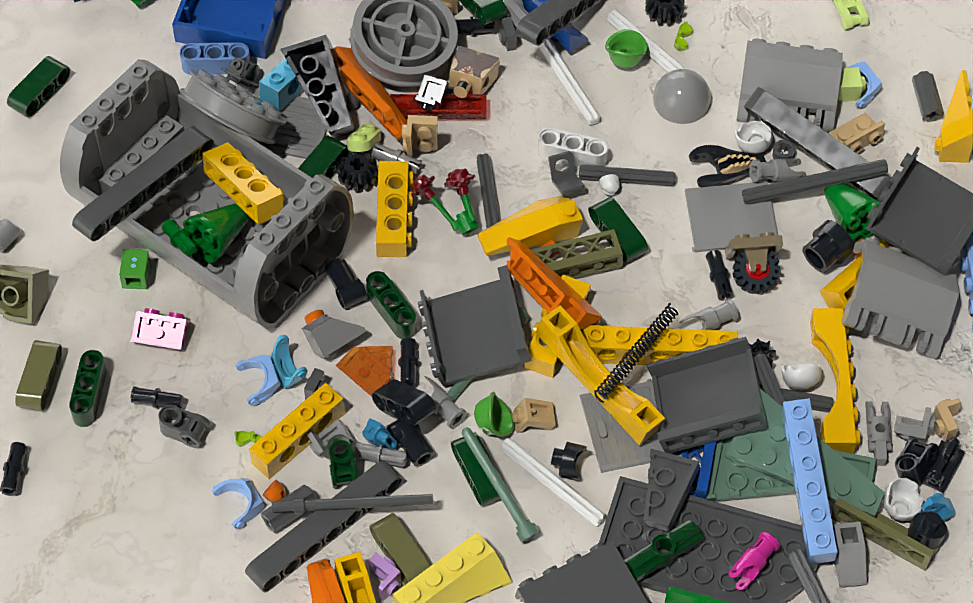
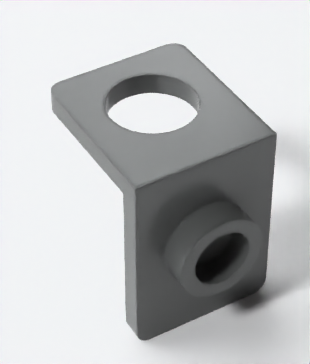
(566, 180)

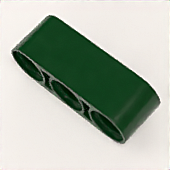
(486, 10)
(38, 86)
(324, 158)
(608, 216)
(387, 295)
(90, 398)
(473, 472)

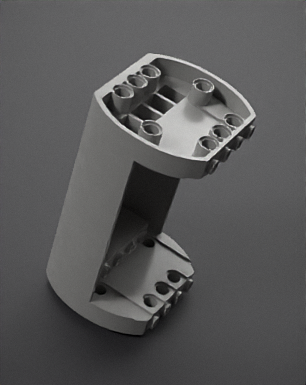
(281, 255)

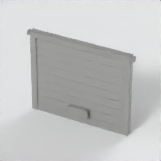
(300, 133)
(721, 214)
(611, 443)

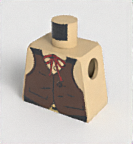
(472, 71)

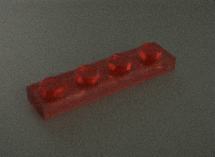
(453, 107)

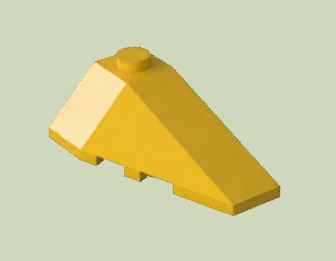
(956, 133)
(534, 225)

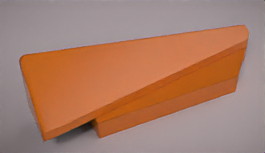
(369, 92)
(548, 286)
(323, 583)

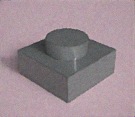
(507, 34)
(315, 381)

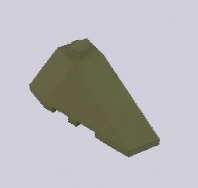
(22, 292)

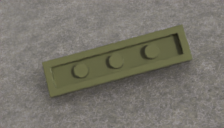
(584, 264)
(886, 534)

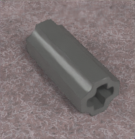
(927, 96)
(278, 520)

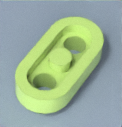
(364, 138)

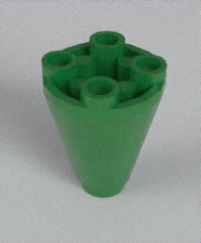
(850, 209)
(215, 230)

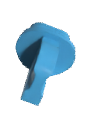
(377, 434)
(939, 505)

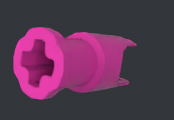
(754, 560)

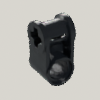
(916, 460)

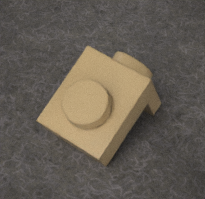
(944, 421)

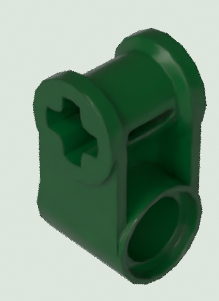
(342, 466)

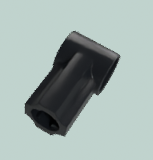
(347, 287)
(411, 441)

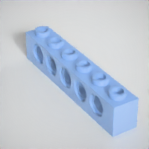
(809, 481)

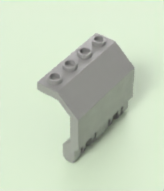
(796, 76)
(902, 298)

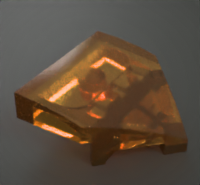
(368, 366)

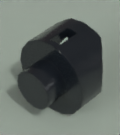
(567, 459)
(928, 526)

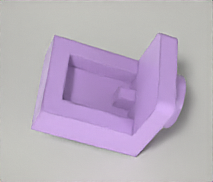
(387, 572)

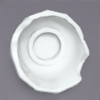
(754, 137)
(801, 375)
(902, 499)

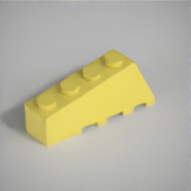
(458, 576)

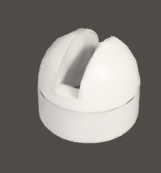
(609, 184)

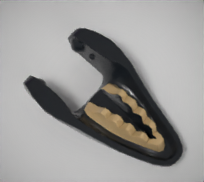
(728, 164)

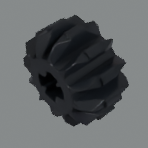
(664, 10)
(357, 171)

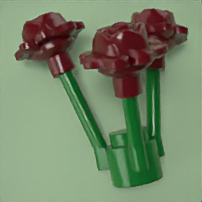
(459, 180)

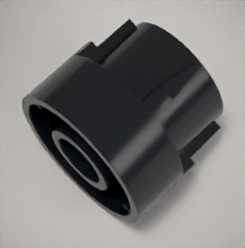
(829, 246)

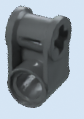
(187, 427)

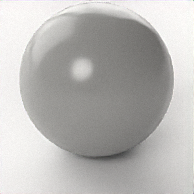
(682, 96)

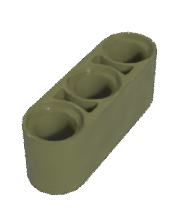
(38, 375)
(399, 547)

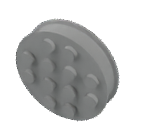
(403, 39)
(233, 105)

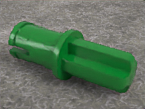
(179, 237)

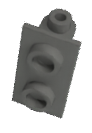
(242, 72)

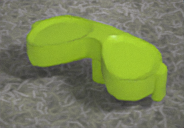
(684, 31)
(243, 438)

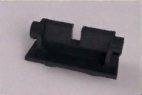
(945, 465)

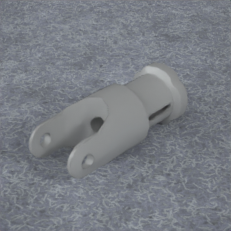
(775, 170)
(713, 317)
(445, 406)

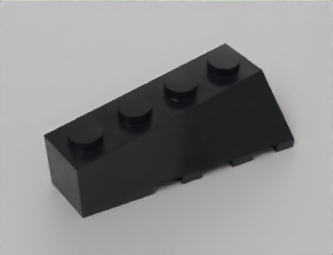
(321, 80)

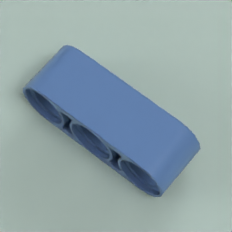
(211, 56)

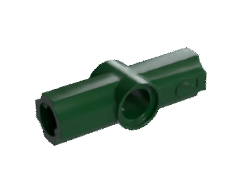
(675, 541)

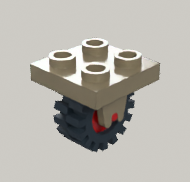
(755, 260)

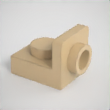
(533, 414)

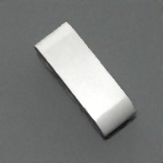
(583, 147)

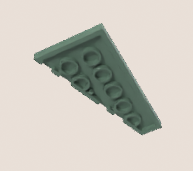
(768, 453)
(736, 481)

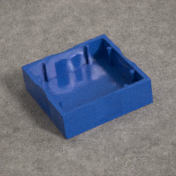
(229, 22)

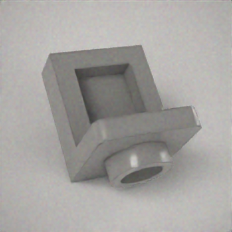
(914, 428)
(320, 442)

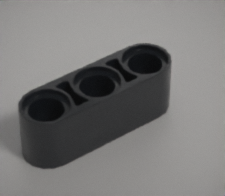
(403, 402)

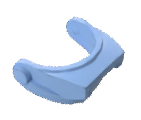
(872, 80)
(271, 380)
(246, 488)

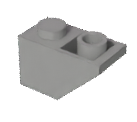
(330, 334)
(851, 554)

